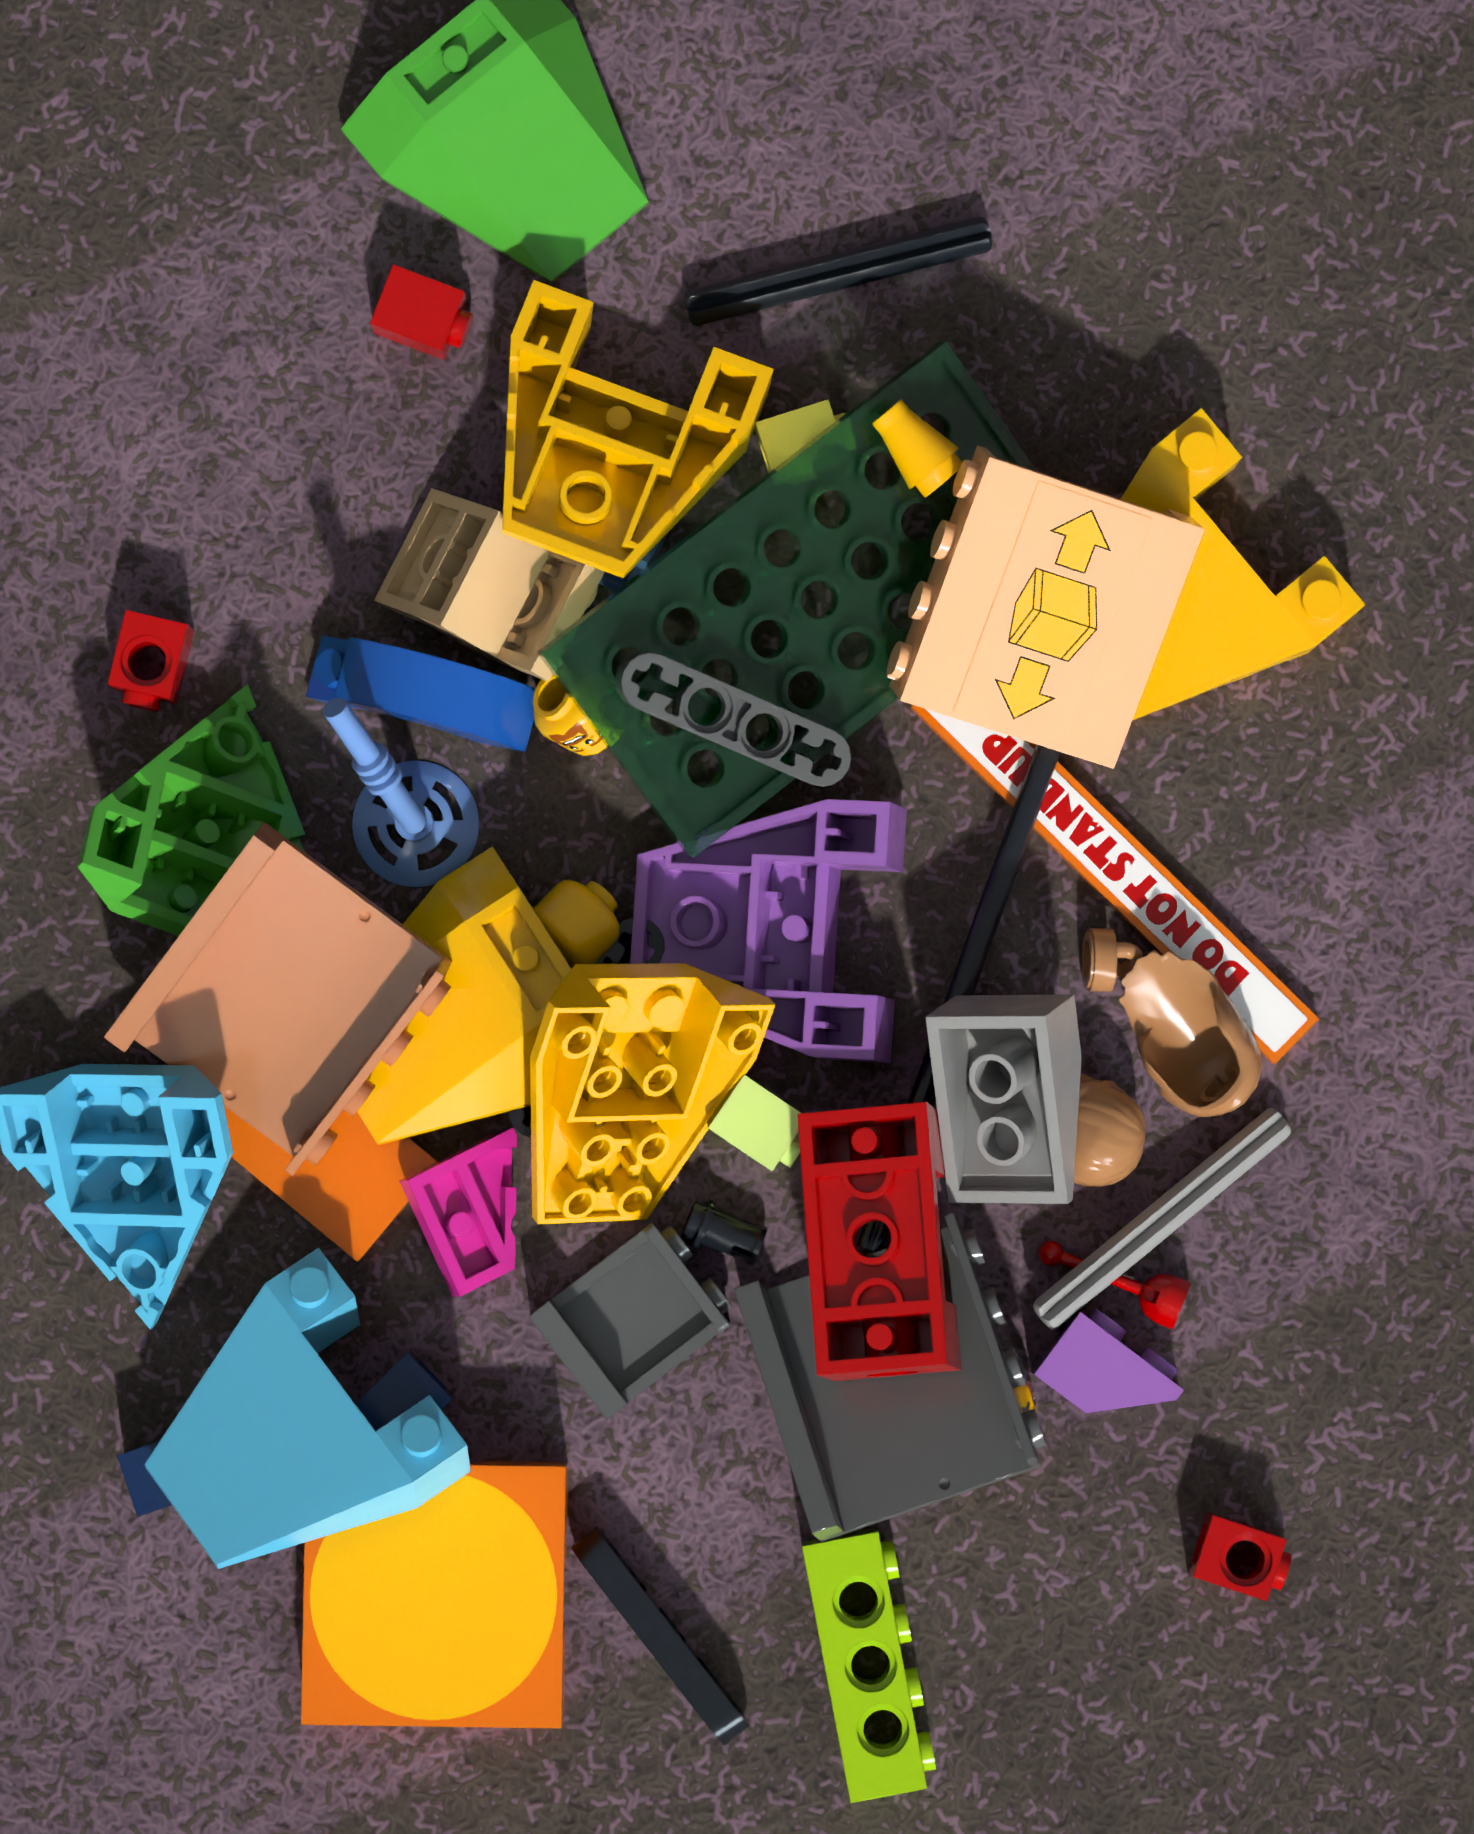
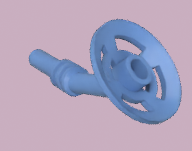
(404, 808)

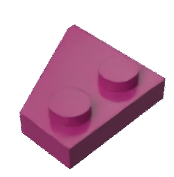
(468, 1211)

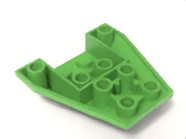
(505, 134)

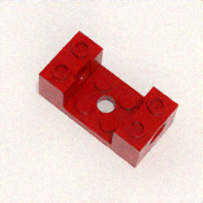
(888, 1309)

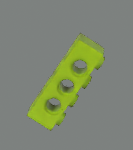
(869, 1767)

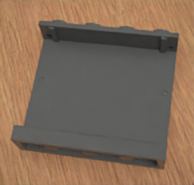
(894, 1440)

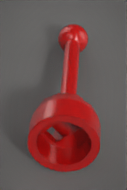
(1159, 1296)

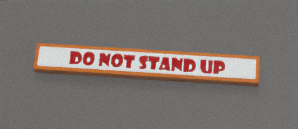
(1133, 882)

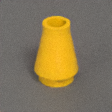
(917, 448)

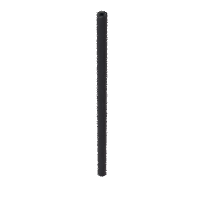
(984, 925)

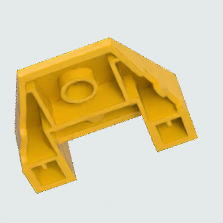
(602, 465)
(1225, 614)

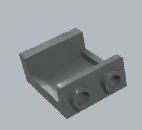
(632, 1318)

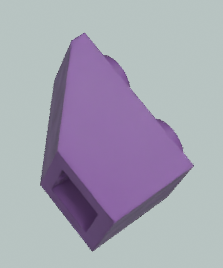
(1102, 1373)

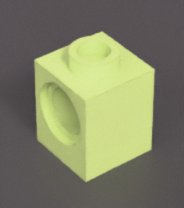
(759, 1125)

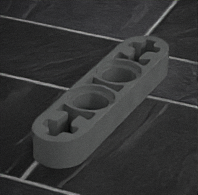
(732, 721)

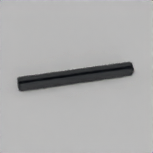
(838, 271)

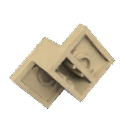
(485, 585)

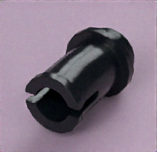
(723, 1232)

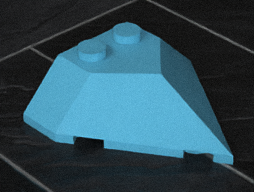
(124, 1163)

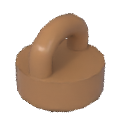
(1100, 959)

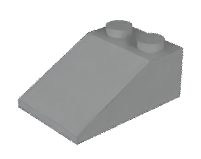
(1007, 1096)

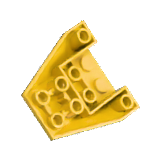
(479, 1039)
(630, 1082)

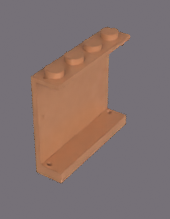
(286, 995)

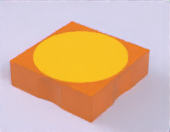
(443, 1608)

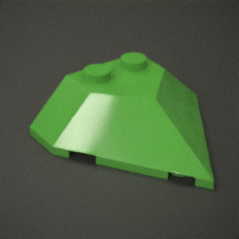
(185, 819)

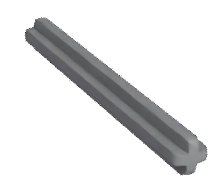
(1161, 1218)

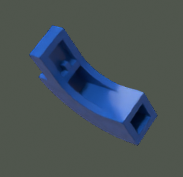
(424, 691)

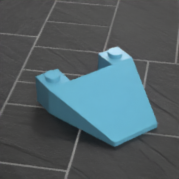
(278, 1446)

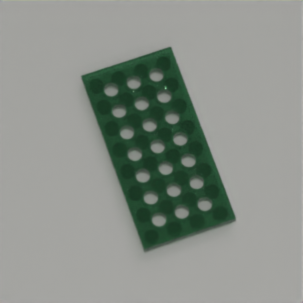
(736, 539)

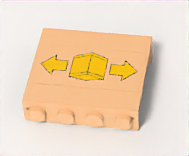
(1042, 609)

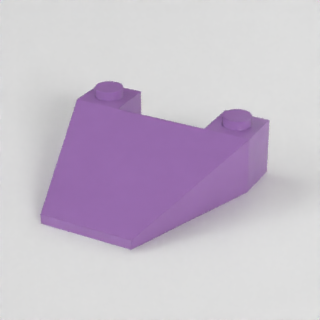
(766, 917)

